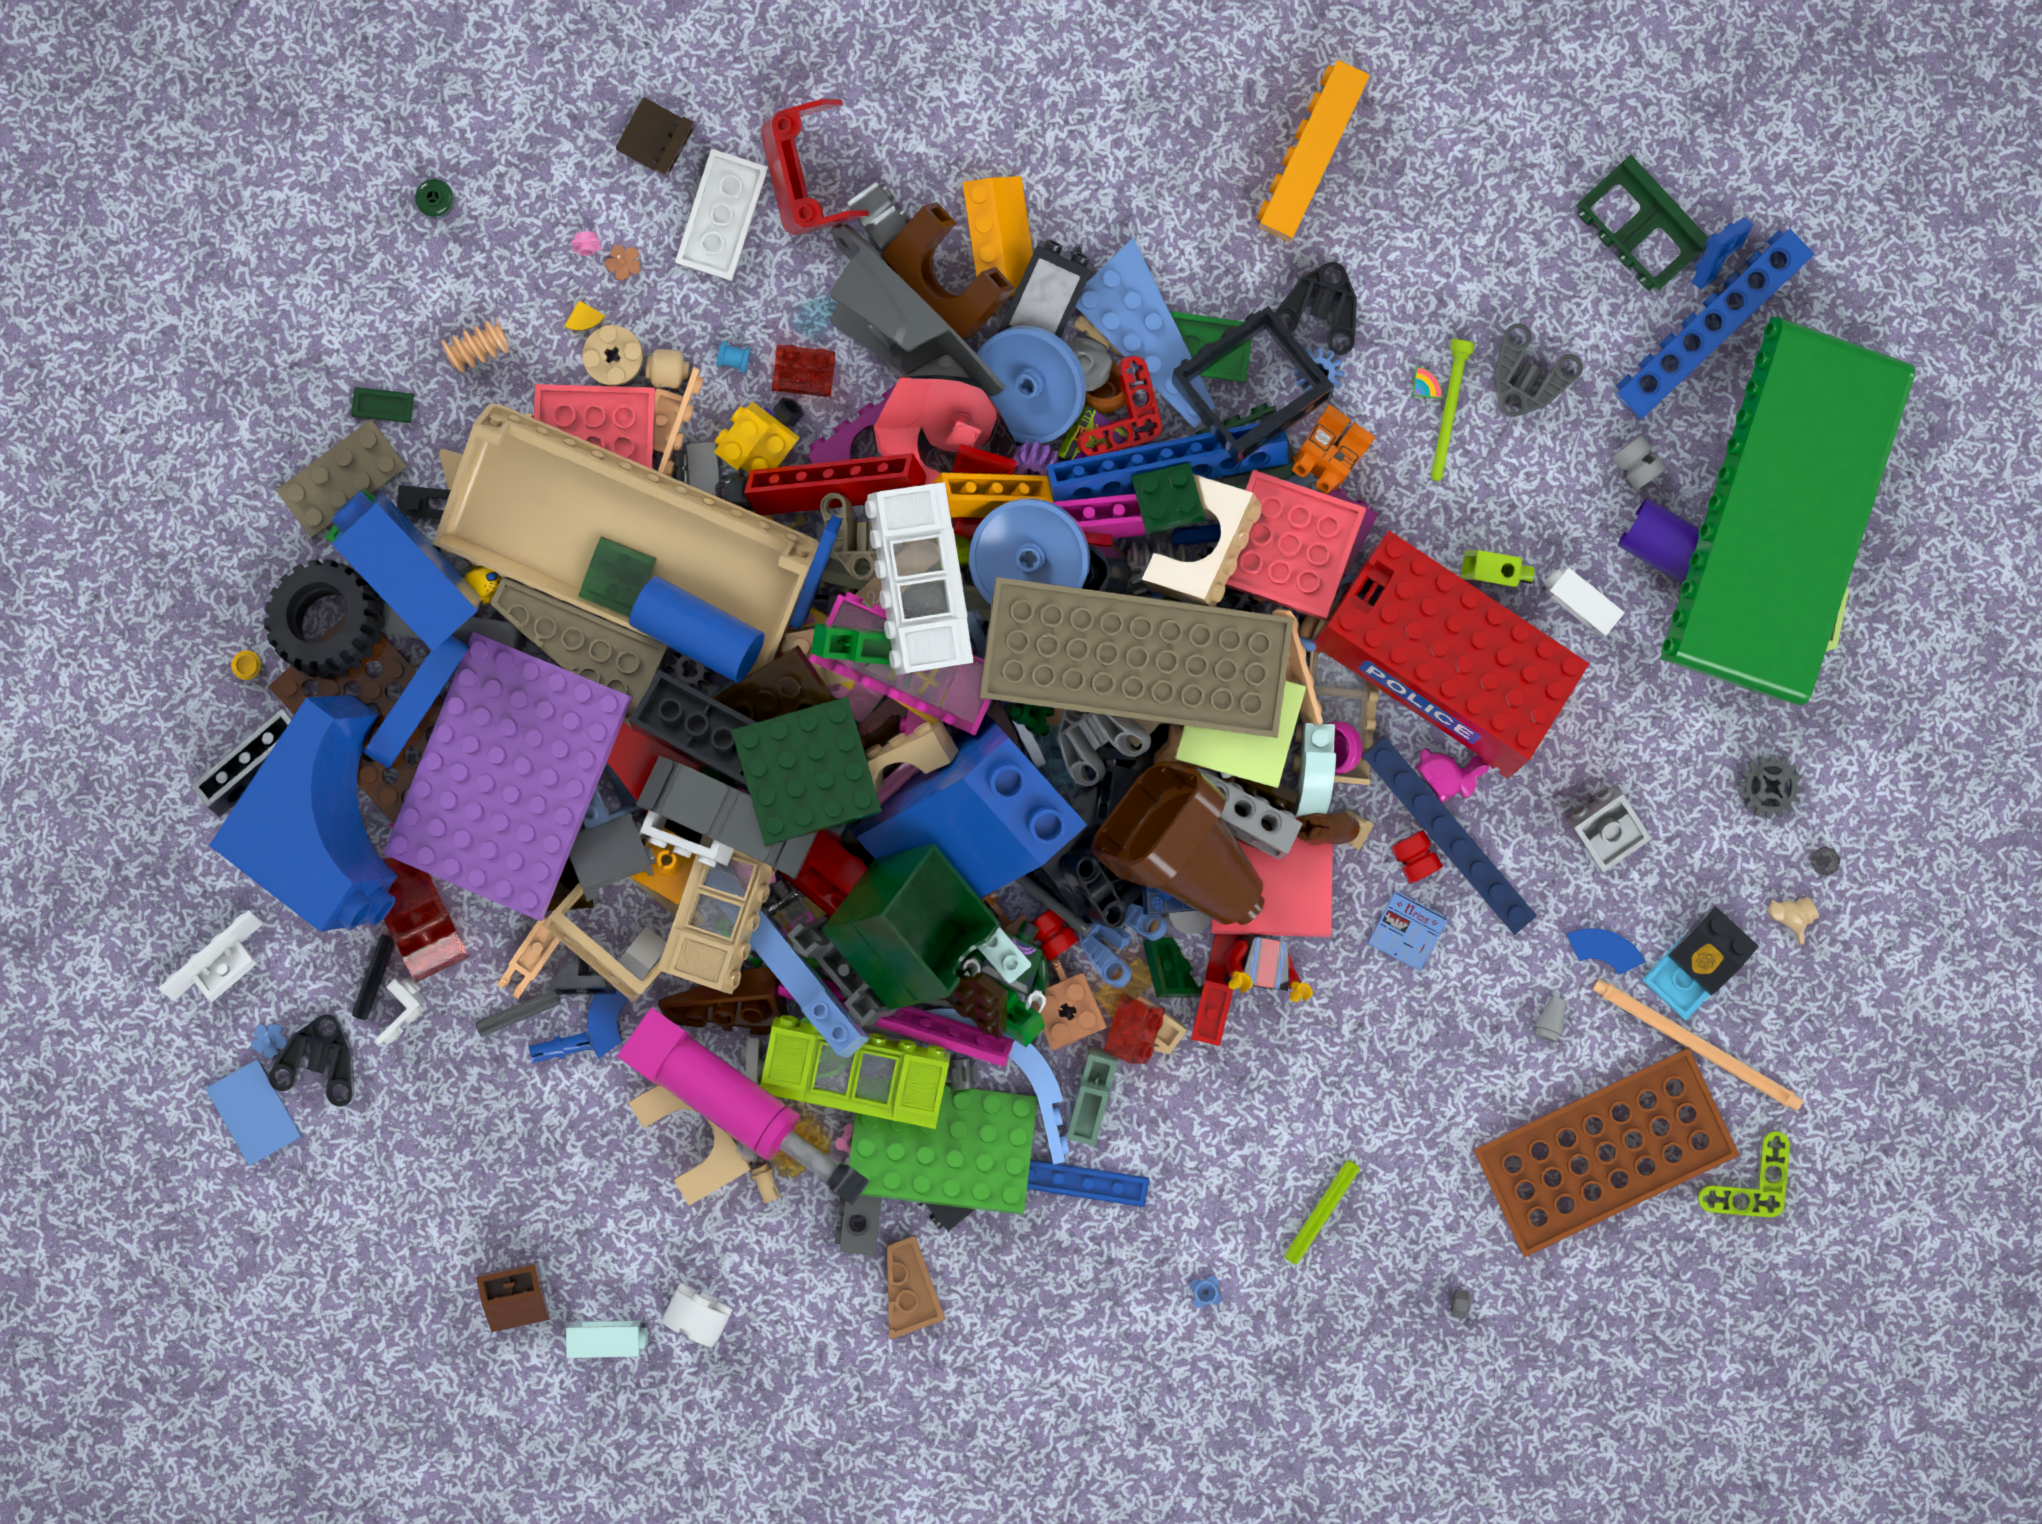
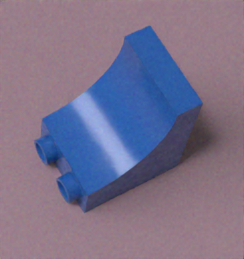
(302, 821)

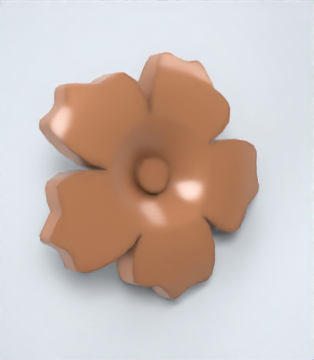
(623, 262)

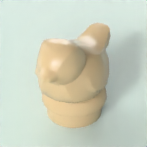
(1794, 915)

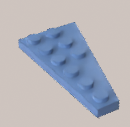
(1135, 319)

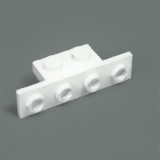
(218, 963)

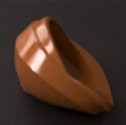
(1109, 396)

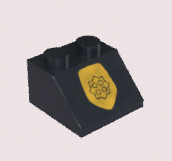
(1713, 950)

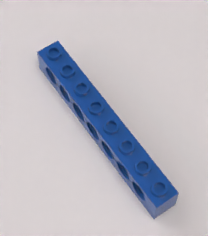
(1795, 255)
(1113, 471)

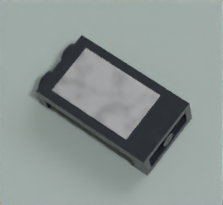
(1048, 289)

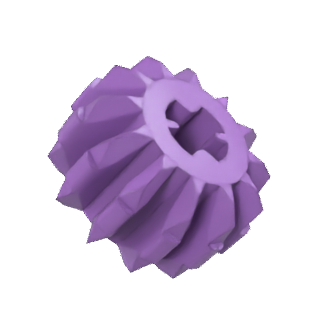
(1033, 459)

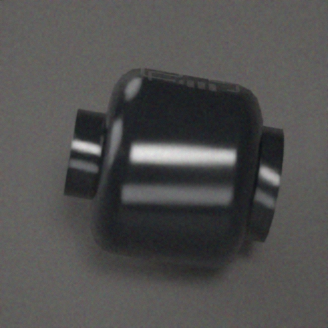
(732, 489)

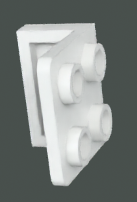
(407, 993)

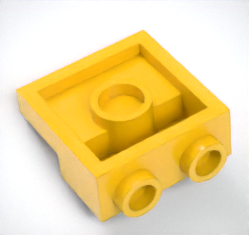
(754, 440)

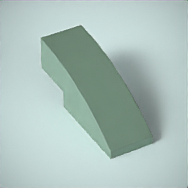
(1092, 1096)

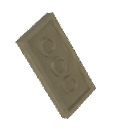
(336, 476)

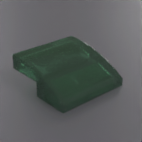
(616, 576)

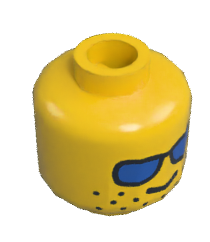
(484, 582)

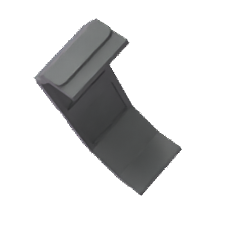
(718, 814)

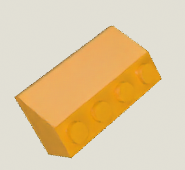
(999, 226)

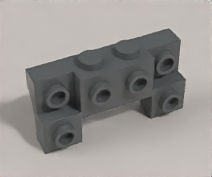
(862, 1002)

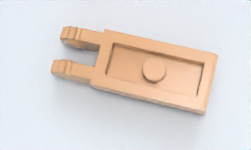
(530, 957)

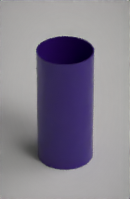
(1661, 540)

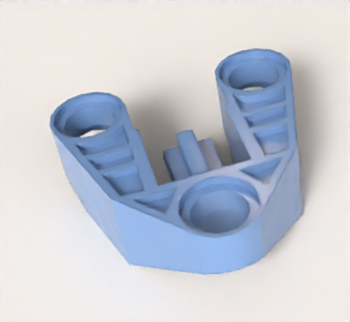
(1104, 958)

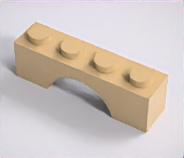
(925, 748)

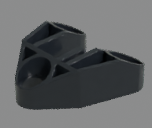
(1345, 314)
(341, 1066)

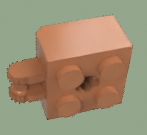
(1075, 993)

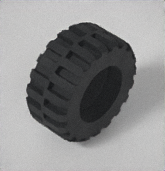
(296, 596)

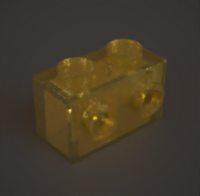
(811, 1131)

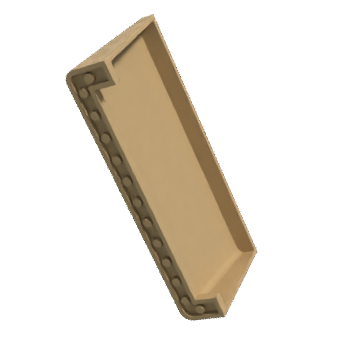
(542, 499)

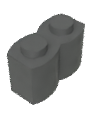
(883, 220)

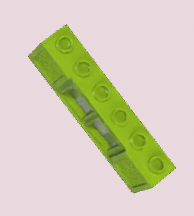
(876, 1080)

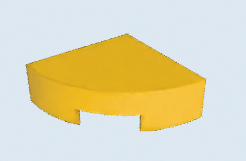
(583, 318)

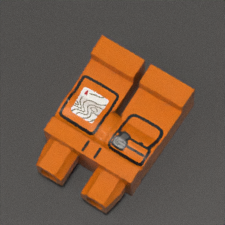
(1325, 459)

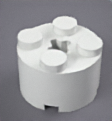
(696, 1315)

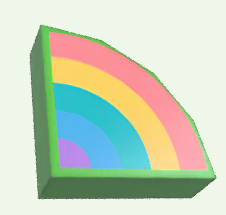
(1426, 384)

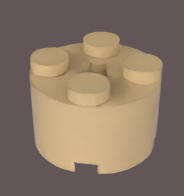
(630, 353)

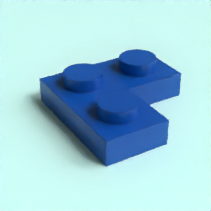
(1718, 248)

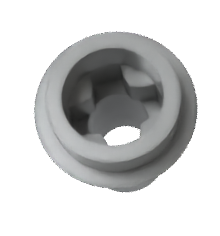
(1551, 1020)

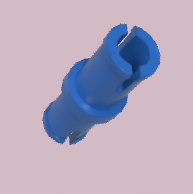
(559, 1047)

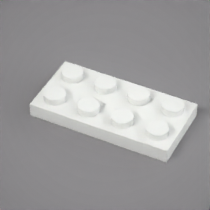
(721, 215)

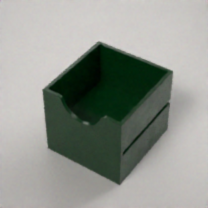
(910, 926)

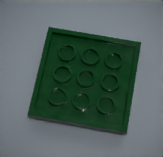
(806, 771)

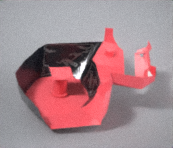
(952, 414)

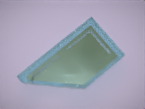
(815, 318)

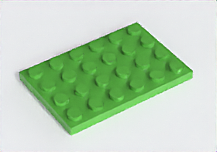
(969, 1161)

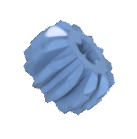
(1326, 366)

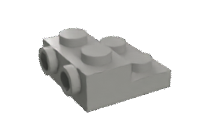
(1608, 828)

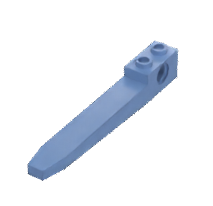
(807, 988)

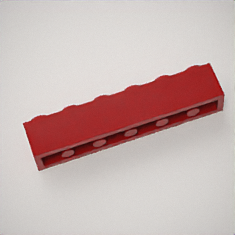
(805, 485)

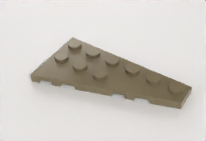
(582, 641)

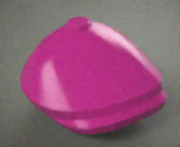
(1346, 746)

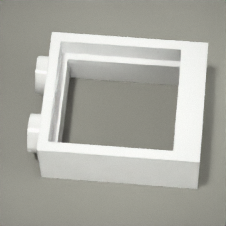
(1583, 601)

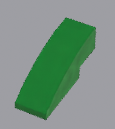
(851, 644)
(1021, 1023)

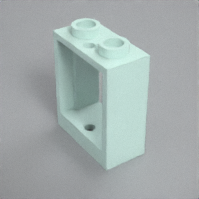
(605, 1339)

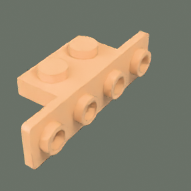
(670, 414)
(1298, 673)

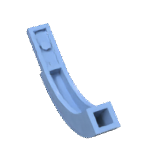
(1041, 1078)

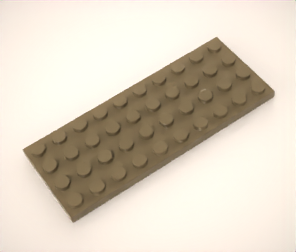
(1136, 657)

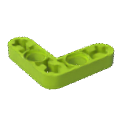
(1765, 1188)

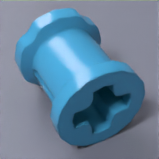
(733, 357)

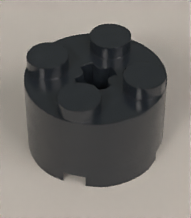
(1107, 570)

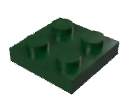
(1168, 498)

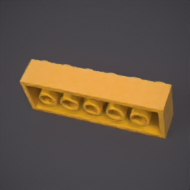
(1313, 151)

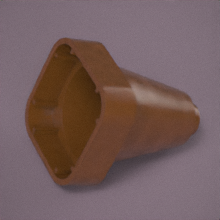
(1174, 840)

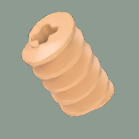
(476, 346)

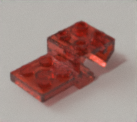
(421, 923)

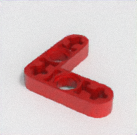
(1137, 415)

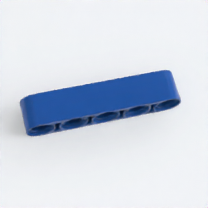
(416, 701)

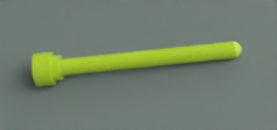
(1460, 351)

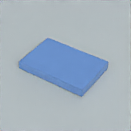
(253, 1112)

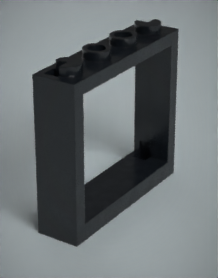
(1231, 339)

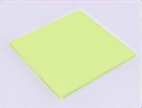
(1244, 754)

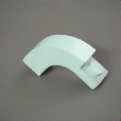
(1316, 771)

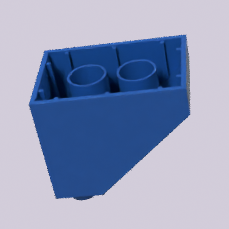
(981, 811)

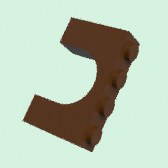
(912, 259)

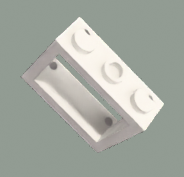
(653, 828)

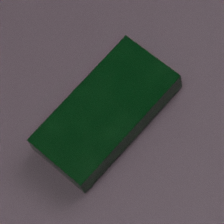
(382, 405)

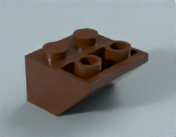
(513, 1296)

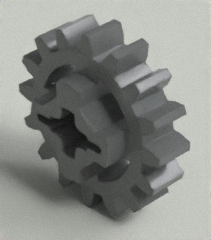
(1781, 778)

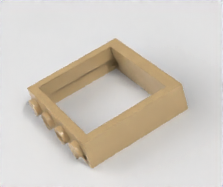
(594, 954)

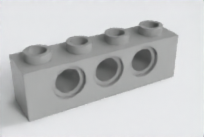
(1249, 828)

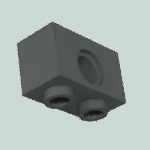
(863, 1240)

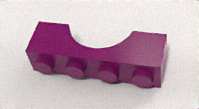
(839, 445)

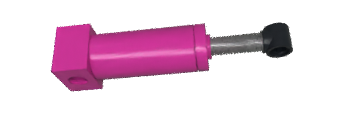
(729, 1099)

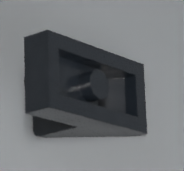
(577, 980)

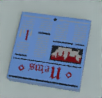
(1407, 930)

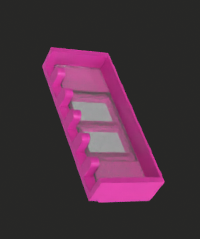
(941, 692)

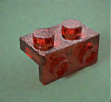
(803, 370)
(1134, 1030)

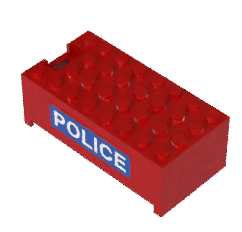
(1451, 654)

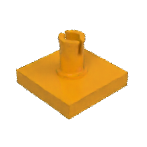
(670, 872)

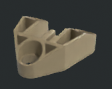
(848, 535)

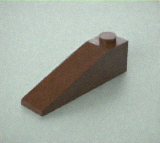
(750, 1006)

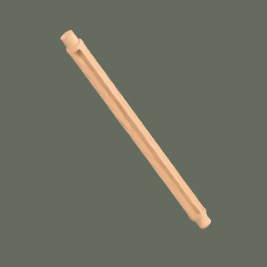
(1697, 1044)

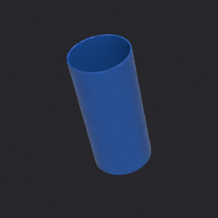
(696, 629)

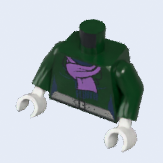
(1033, 980)

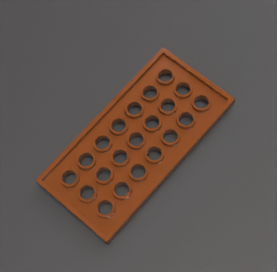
(1638, 1187)

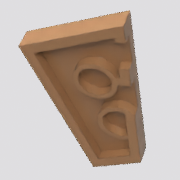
(910, 1289)

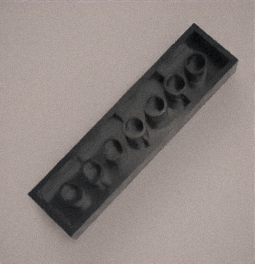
(697, 730)

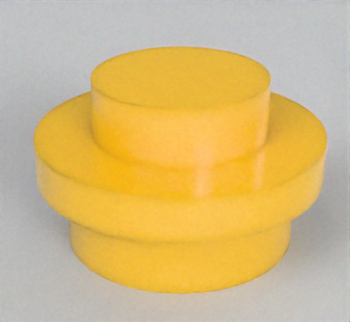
(246, 665)

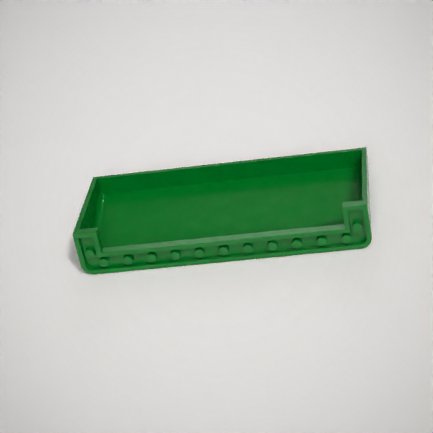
(1788, 512)

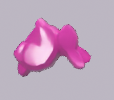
(1447, 777)

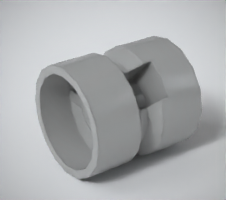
(1639, 462)

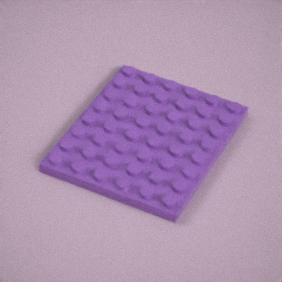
(507, 776)

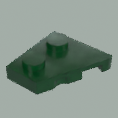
(1170, 970)

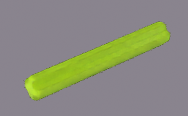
(1322, 1212)

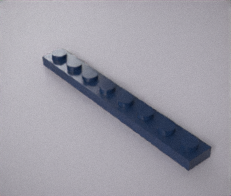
(1449, 835)

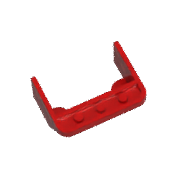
(797, 211)

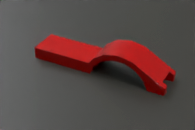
(1215, 994)

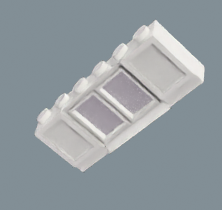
(919, 578)

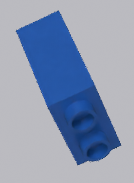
(404, 567)

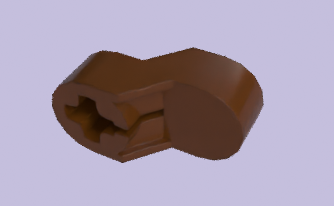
(1328, 828)

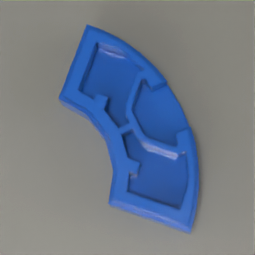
(1605, 946)
(603, 1021)

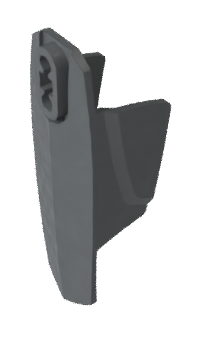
(892, 318)

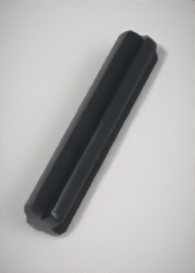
(373, 977)

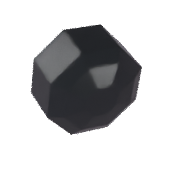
(788, 411)

